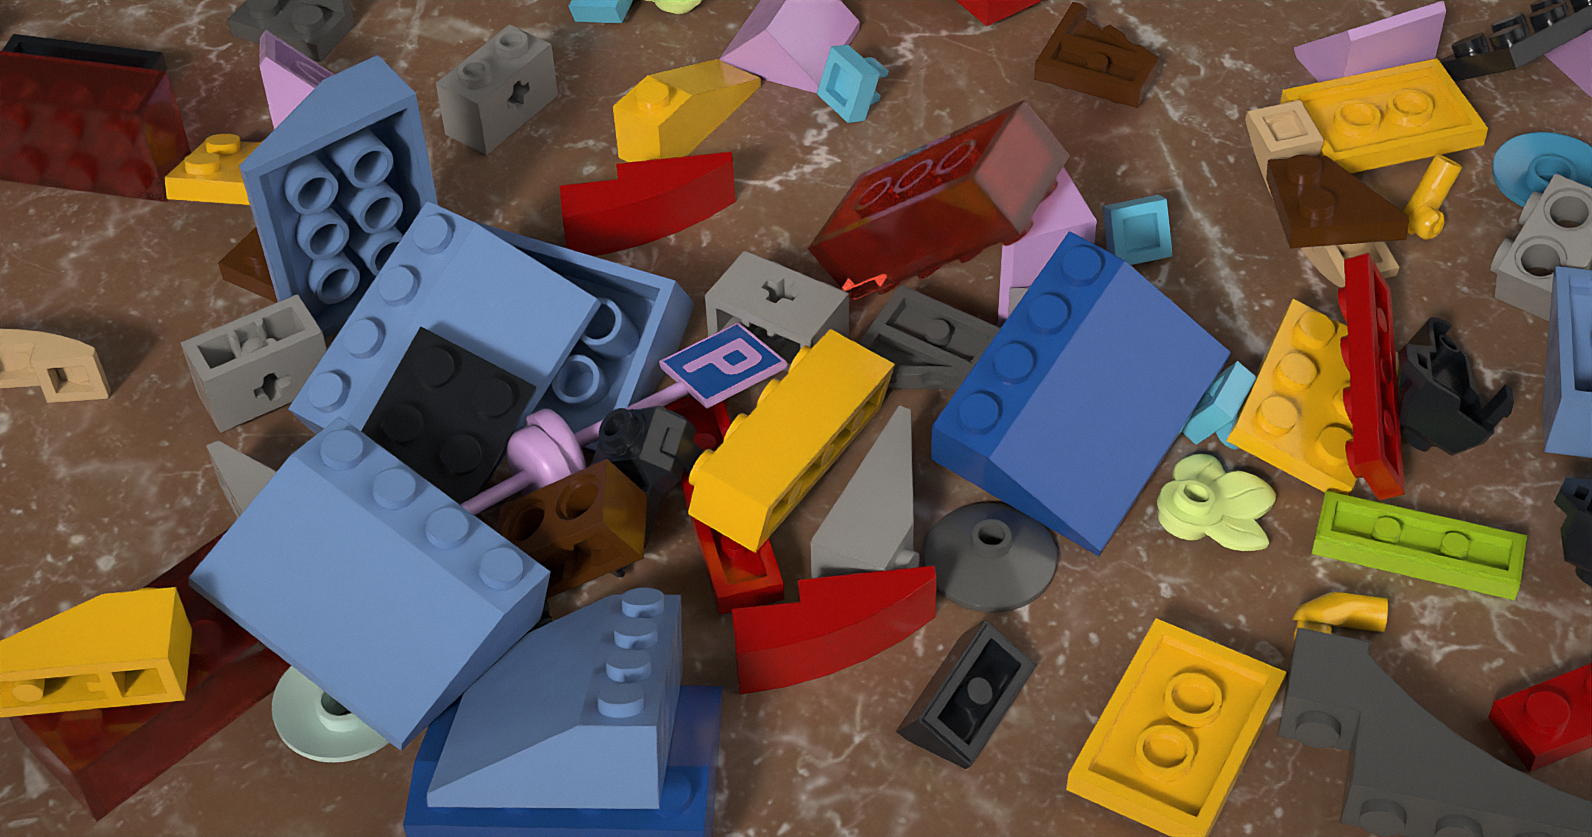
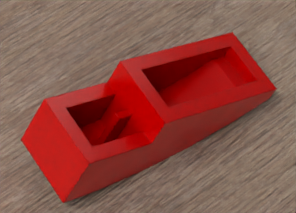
(645, 202)
(831, 626)

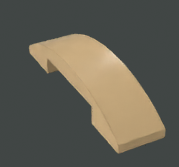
(1287, 132)
(57, 363)

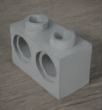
(1545, 245)

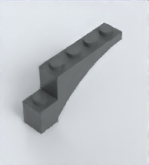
(1403, 763)

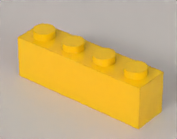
(788, 439)

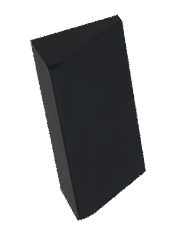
(967, 696)

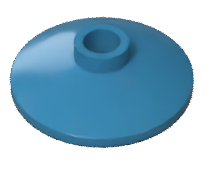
(1532, 159)

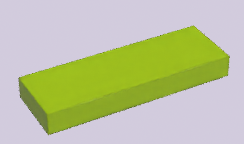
(1420, 545)

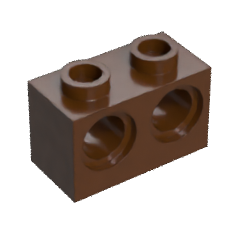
(579, 525)

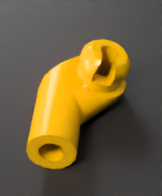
(1428, 197)
(1342, 611)

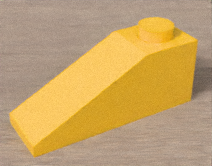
(679, 109)
(99, 655)

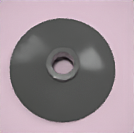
(991, 575)

